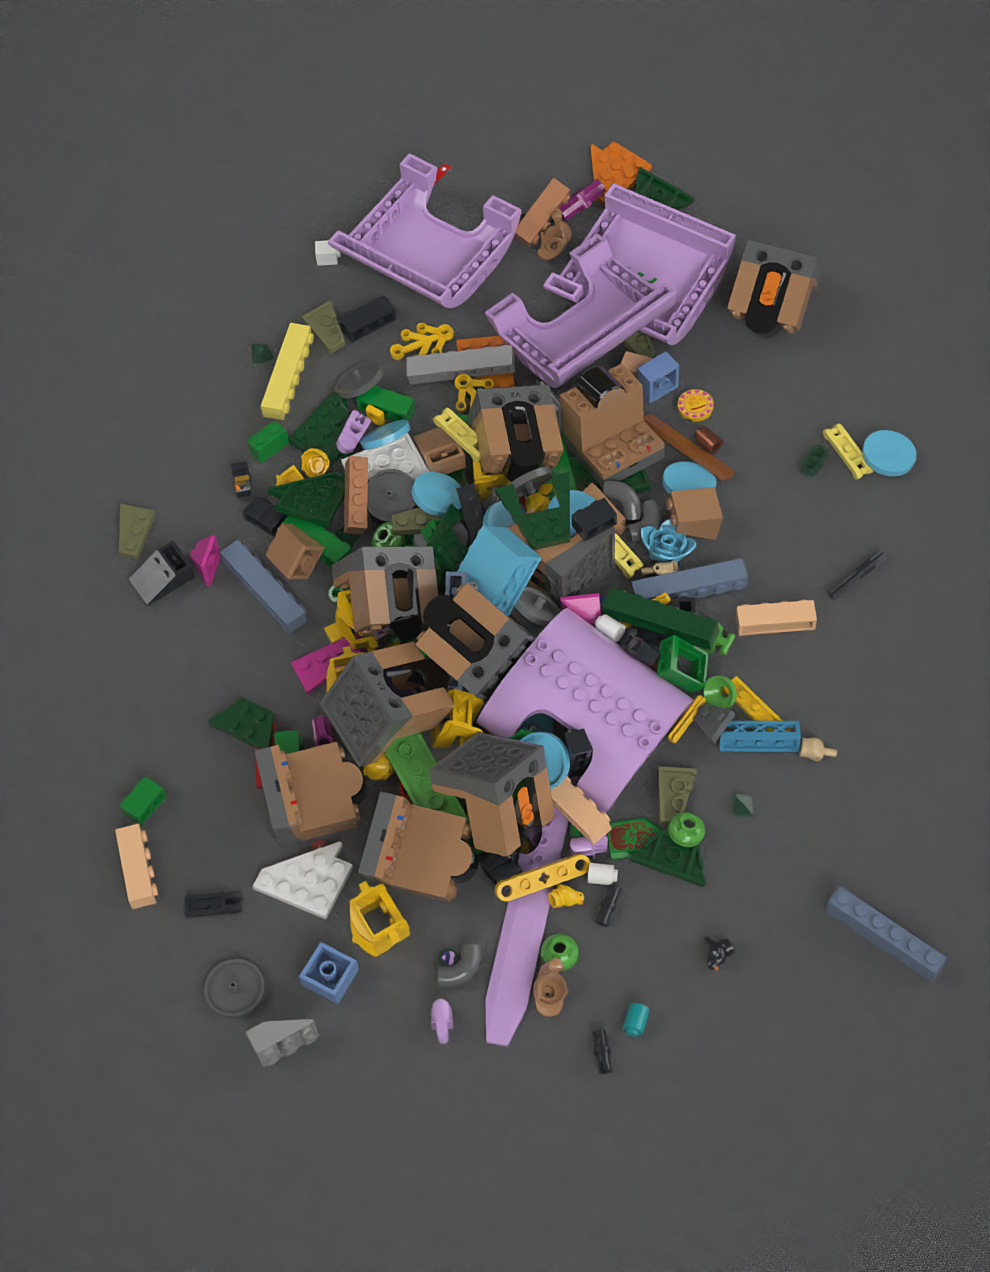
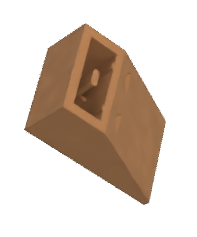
(439, 451)

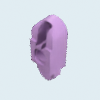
(352, 432)

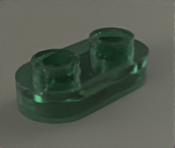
(812, 462)

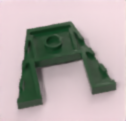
(542, 527)
(445, 544)

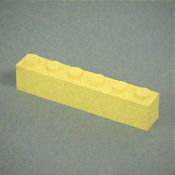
(287, 371)

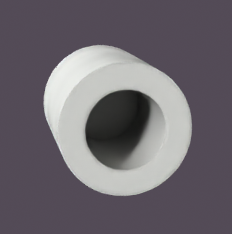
(610, 627)
(602, 874)

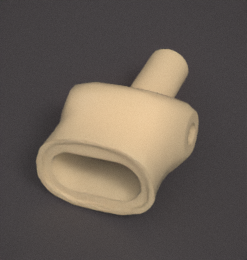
(661, 568)
(814, 749)

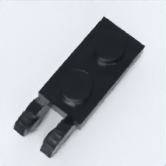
(211, 904)

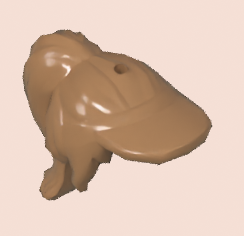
(555, 238)
(554, 984)

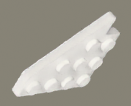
(395, 455)
(308, 880)

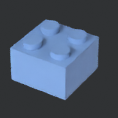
(658, 376)
(329, 973)

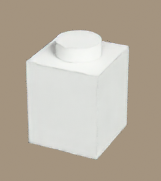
(325, 254)

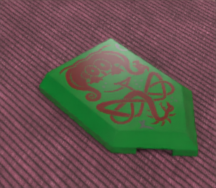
(629, 836)

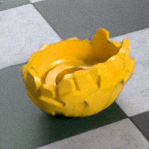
(314, 462)

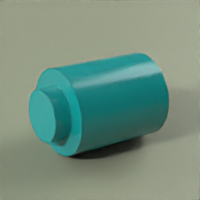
(635, 1019)

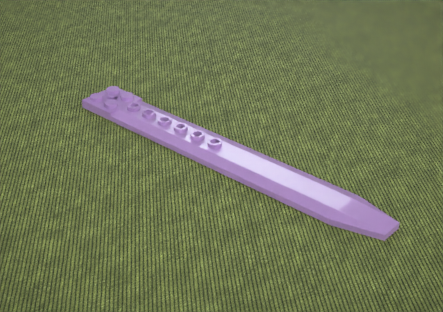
(522, 940)

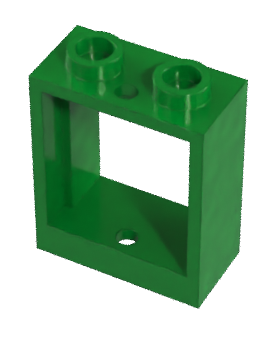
(668, 658)

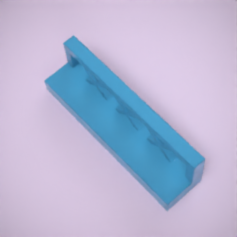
(759, 739)

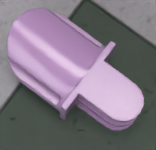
(584, 846)
(441, 1019)

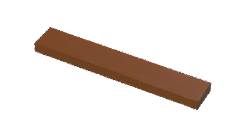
(689, 448)

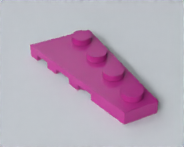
(313, 667)

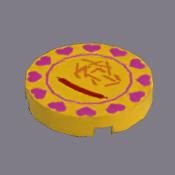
(695, 405)

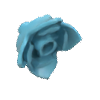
(665, 543)

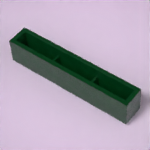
(661, 618)

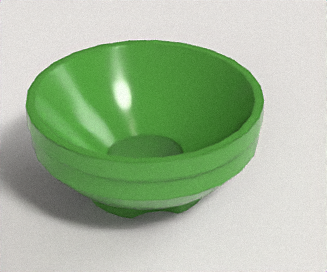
(391, 540)
(714, 694)
(686, 836)
(568, 957)

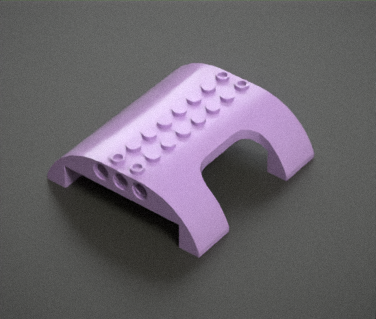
(661, 246)
(423, 251)
(611, 312)
(593, 686)

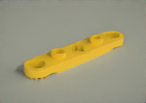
(529, 881)

